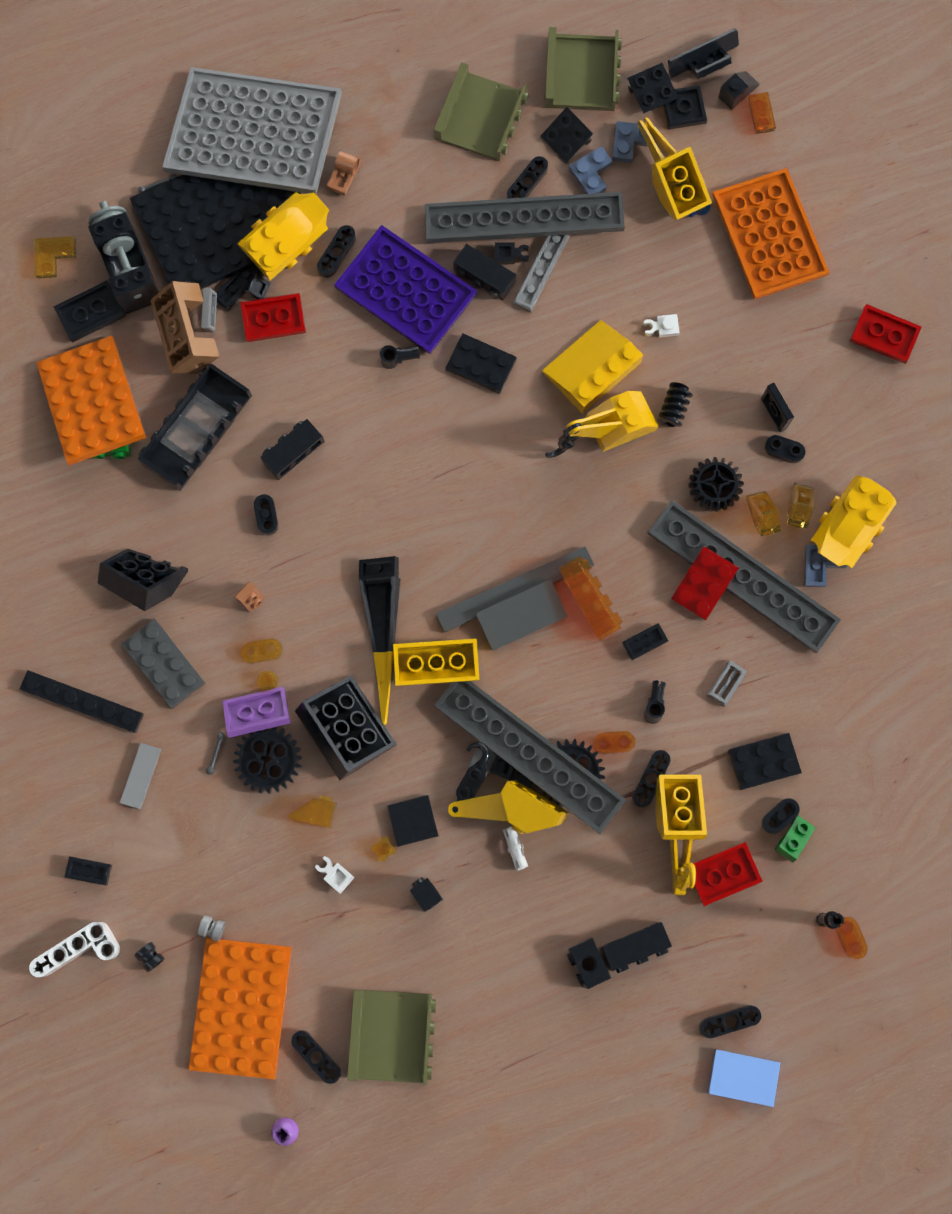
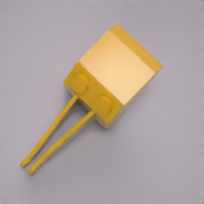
(676, 175)

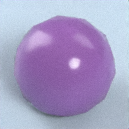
(285, 1131)

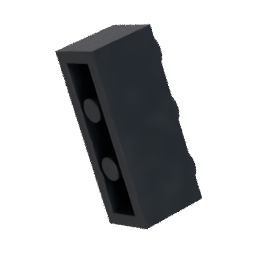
(484, 272)
(292, 448)
(636, 947)

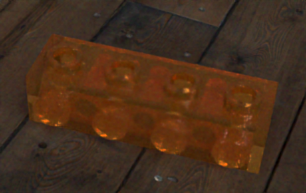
(589, 597)

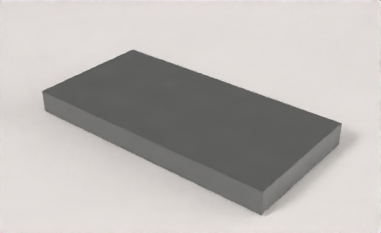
(521, 614)

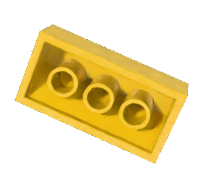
(436, 662)

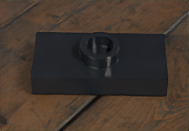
(645, 641)
(88, 871)

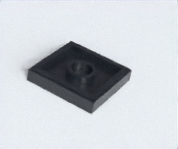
(687, 109)
(777, 407)
(413, 821)

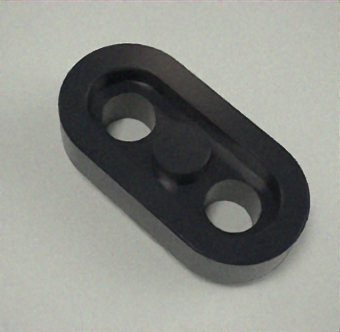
(785, 448)
(265, 515)
(780, 817)

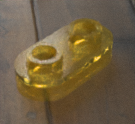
(261, 651)

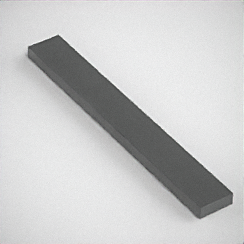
(465, 610)

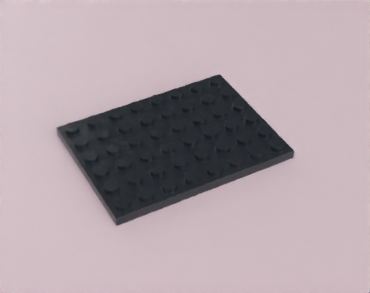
(200, 222)

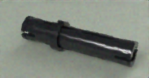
(830, 919)

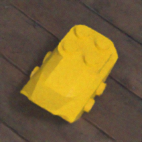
(286, 233)
(853, 521)

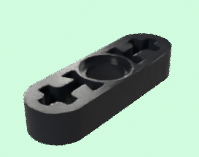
(529, 172)
(336, 242)
(653, 762)
(743, 1011)
(322, 1074)

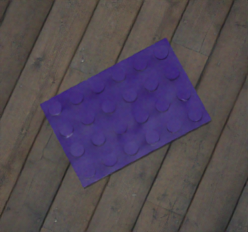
(405, 289)

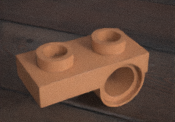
(344, 173)
(249, 597)

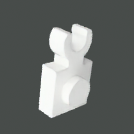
(665, 326)
(336, 876)

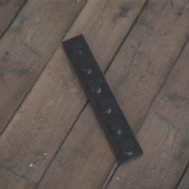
(81, 701)

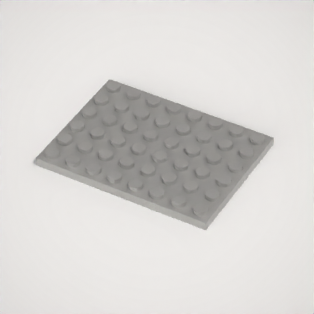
(252, 130)

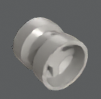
(211, 928)

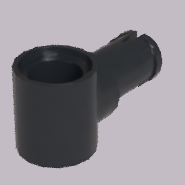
(399, 355)
(655, 701)

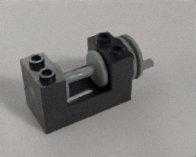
(123, 257)

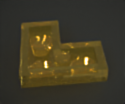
(48, 251)

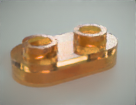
(613, 742)
(851, 937)

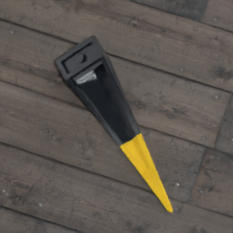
(380, 593)

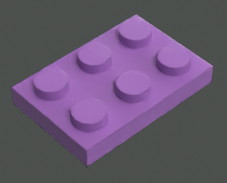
(256, 712)

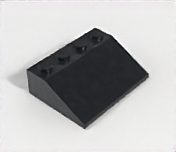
(345, 727)

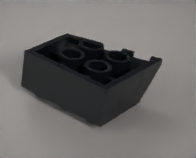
(140, 578)

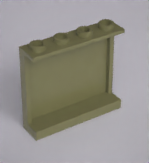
(582, 71)

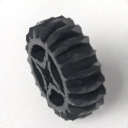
(716, 467)

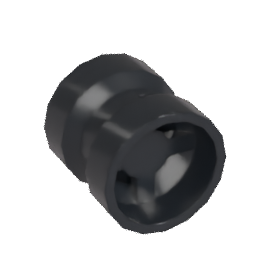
(149, 956)

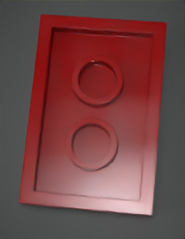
(273, 317)
(885, 333)
(705, 583)
(725, 874)

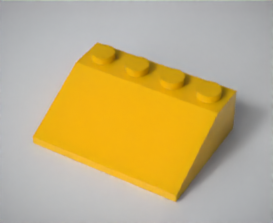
(593, 365)

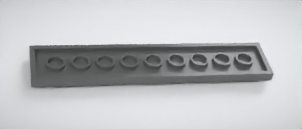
(524, 217)
(753, 581)
(531, 754)

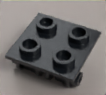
(652, 88)
(567, 134)

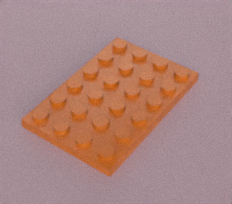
(770, 233)
(90, 400)
(240, 1008)

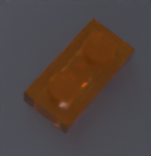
(761, 113)

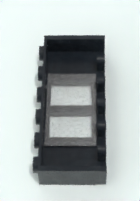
(194, 426)

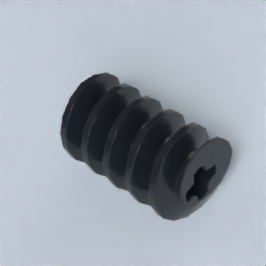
(674, 404)

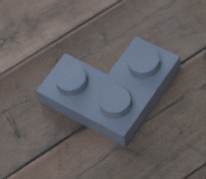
(626, 136)
(587, 170)
(816, 567)

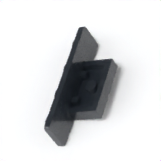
(705, 57)

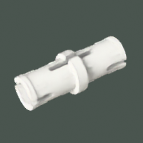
(515, 848)

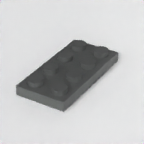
(163, 663)

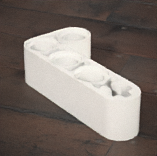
(72, 952)

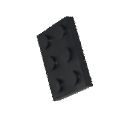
(89, 311)
(481, 363)
(764, 761)

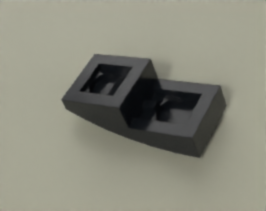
(507, 772)

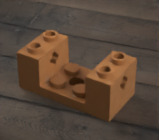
(183, 350)

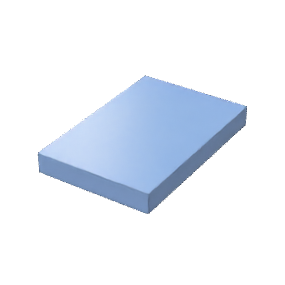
(744, 1077)

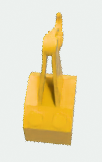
(681, 816)

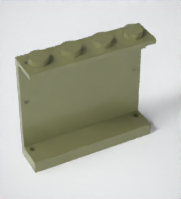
(480, 114)
(391, 1036)

